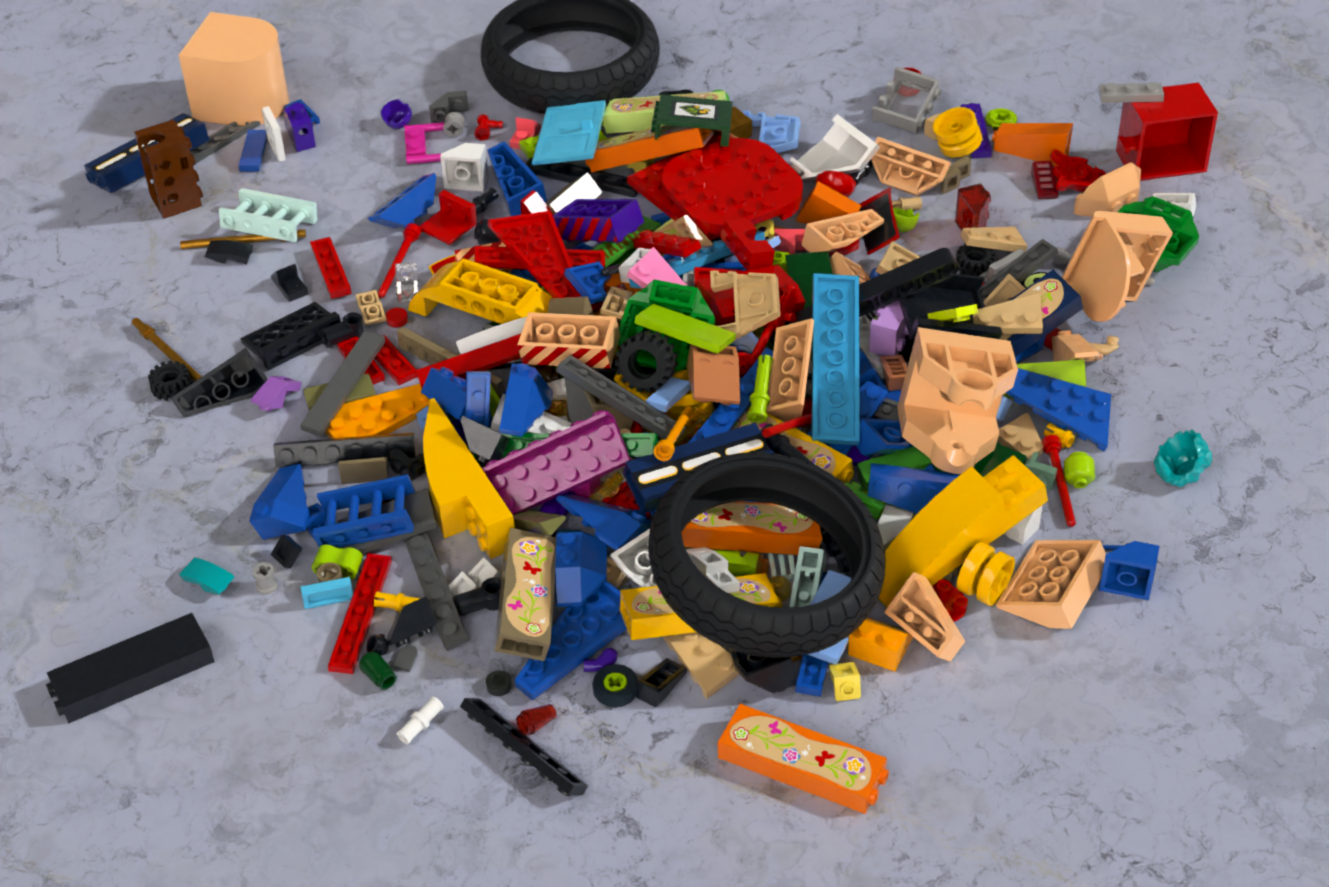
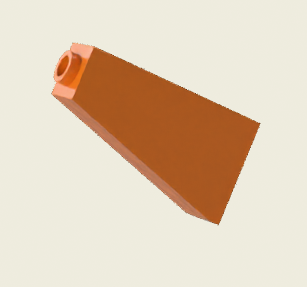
(1033, 140)

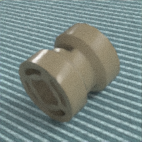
(329, 572)

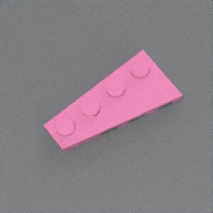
(653, 267)

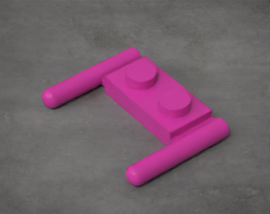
(416, 144)

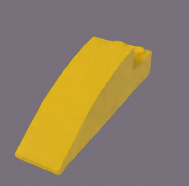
(460, 489)
(959, 518)

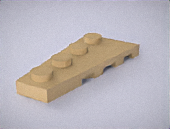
(705, 660)

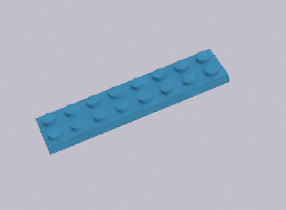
(835, 359)

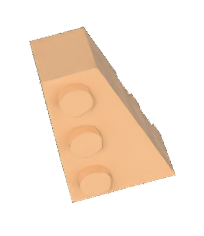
(925, 617)

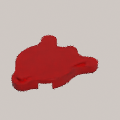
(1073, 172)

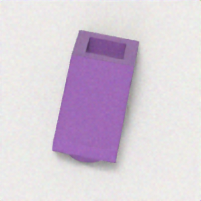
(273, 392)

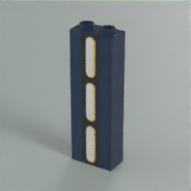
(125, 164)
(652, 478)

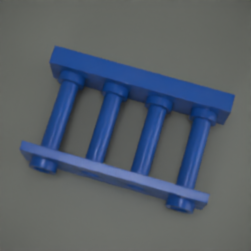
(369, 528)

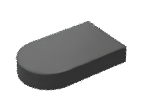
(406, 658)

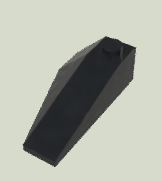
(228, 383)
(765, 672)

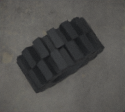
(966, 256)
(170, 371)

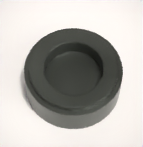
(498, 683)

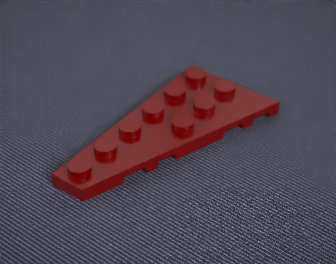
(539, 248)

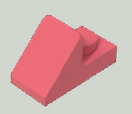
(525, 129)
(790, 240)

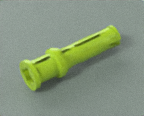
(759, 398)

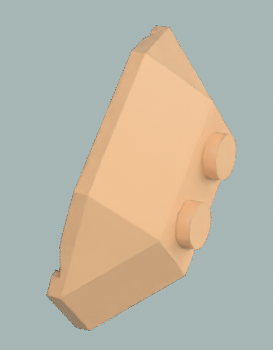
(907, 167)
(1110, 191)

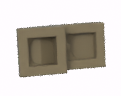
(955, 173)

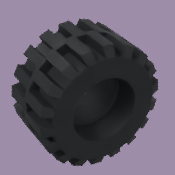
(634, 373)

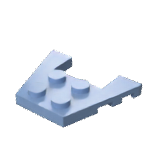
(778, 131)

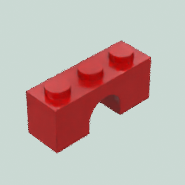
(740, 238)

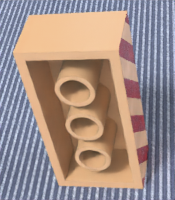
(553, 337)

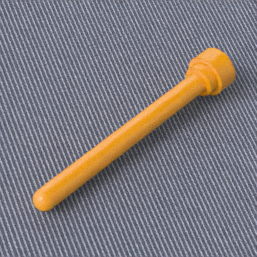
(665, 448)

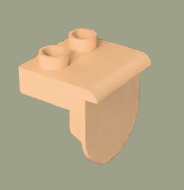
(1115, 260)

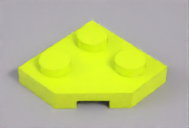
(957, 314)

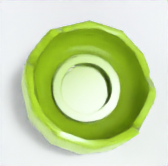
(905, 220)

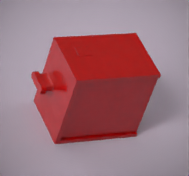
(1170, 134)

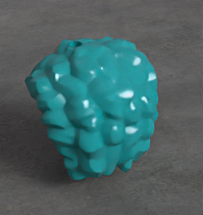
(1183, 458)

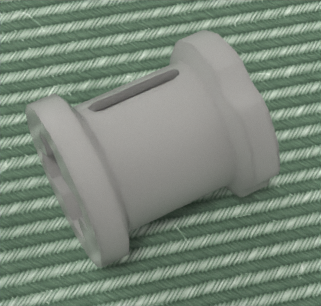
(265, 583)

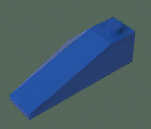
(281, 505)

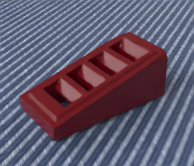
(1044, 179)

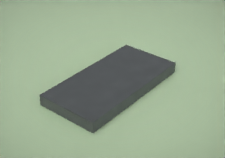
(420, 510)

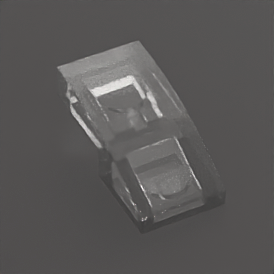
(406, 281)

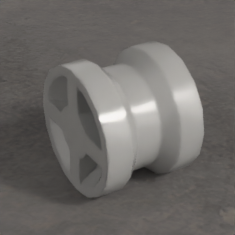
(455, 119)

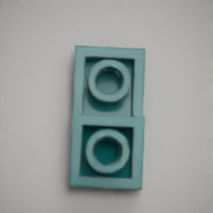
(207, 575)

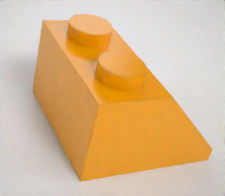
(879, 643)

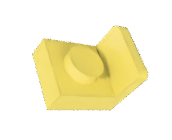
(845, 681)

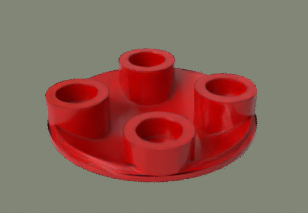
(951, 598)

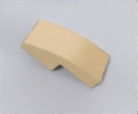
(370, 307)

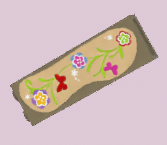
(526, 595)

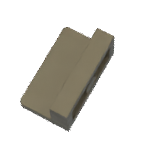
(363, 470)

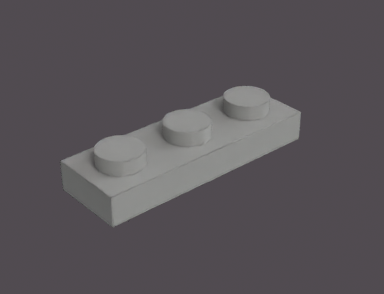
(1131, 92)

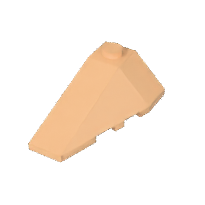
(839, 231)
(1073, 347)

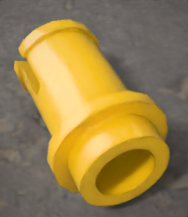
(1066, 437)

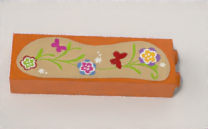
(643, 146)
(752, 529)
(803, 758)

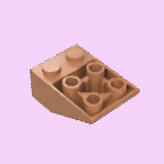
(714, 375)

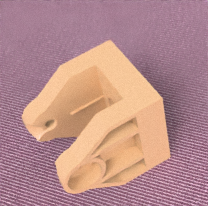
(954, 396)

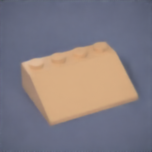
(1054, 582)

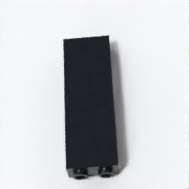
(129, 668)

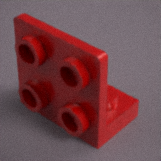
(452, 220)

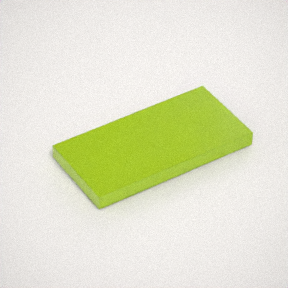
(685, 328)

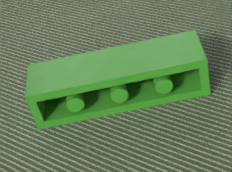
(908, 458)

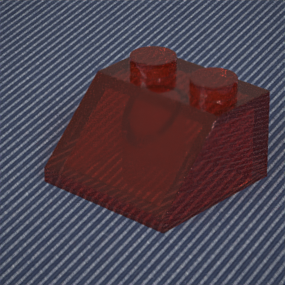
(972, 207)

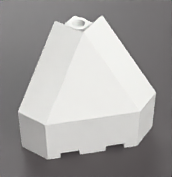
(840, 150)

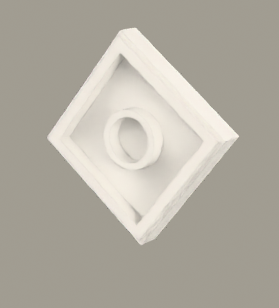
(273, 133)

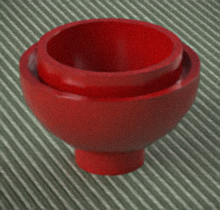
(837, 181)

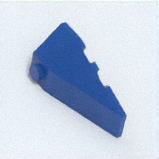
(524, 400)
(881, 437)
(612, 523)

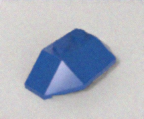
(408, 204)
(579, 567)

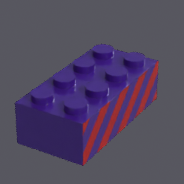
(598, 219)

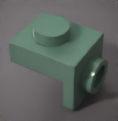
(1044, 472)

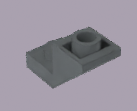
(448, 103)

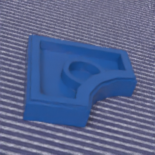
(588, 281)

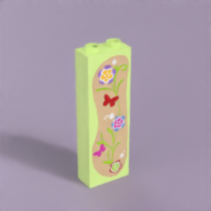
(637, 112)

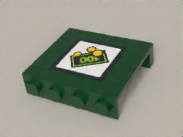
(693, 113)

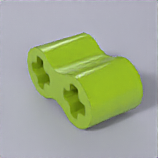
(348, 559)

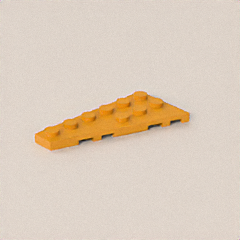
(378, 413)

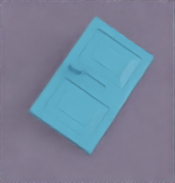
(569, 133)

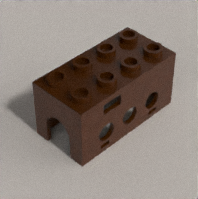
(174, 171)

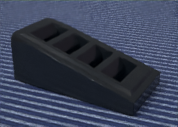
(658, 684)

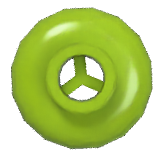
(1079, 469)

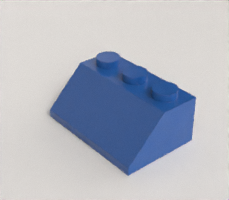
(448, 391)

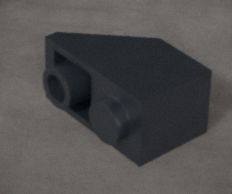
(411, 620)

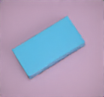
(327, 592)

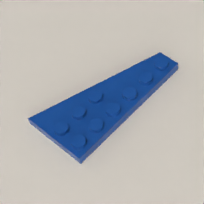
(1065, 405)
(574, 637)

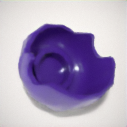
(396, 114)

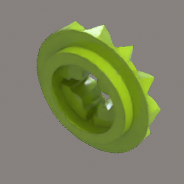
(1002, 114)

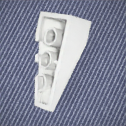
(634, 560)

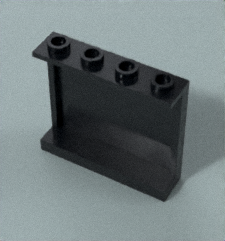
(948, 294)

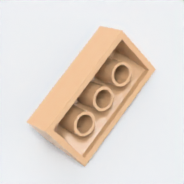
(790, 370)

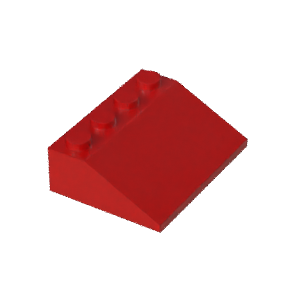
(722, 302)

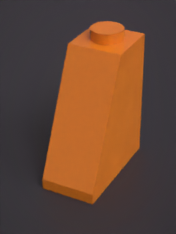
(825, 204)

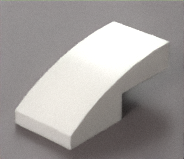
(474, 578)

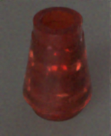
(535, 718)

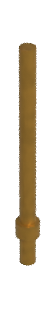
(240, 238)
(149, 334)

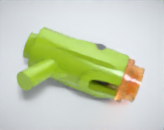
(744, 563)

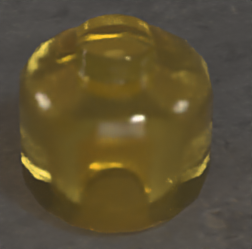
(782, 587)

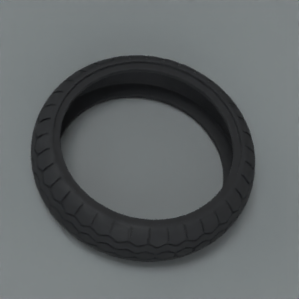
(540, 89)
(743, 624)

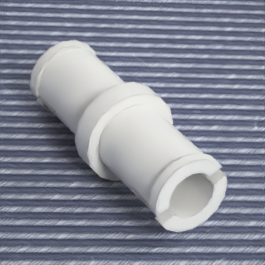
(420, 720)

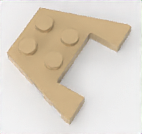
(754, 299)

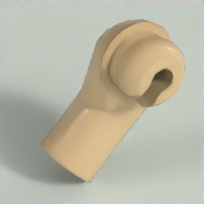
(1109, 347)

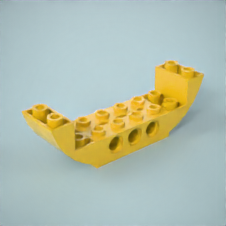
(480, 292)

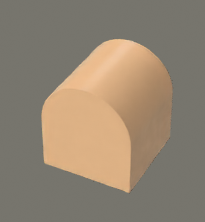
(234, 70)

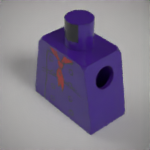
(295, 120)

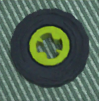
(615, 695)

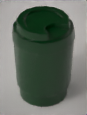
(377, 670)

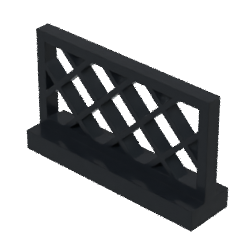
(290, 344)

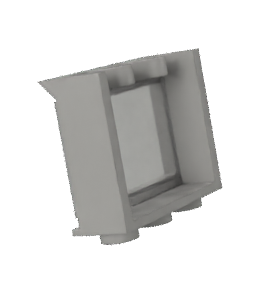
(907, 100)

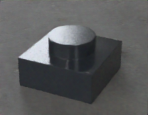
(286, 551)

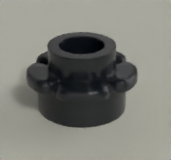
(377, 644)

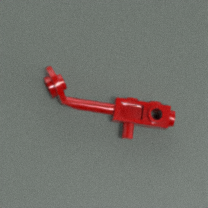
(787, 299)

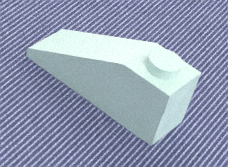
(808, 575)

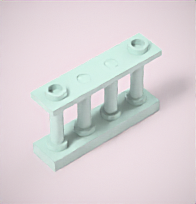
(272, 205)

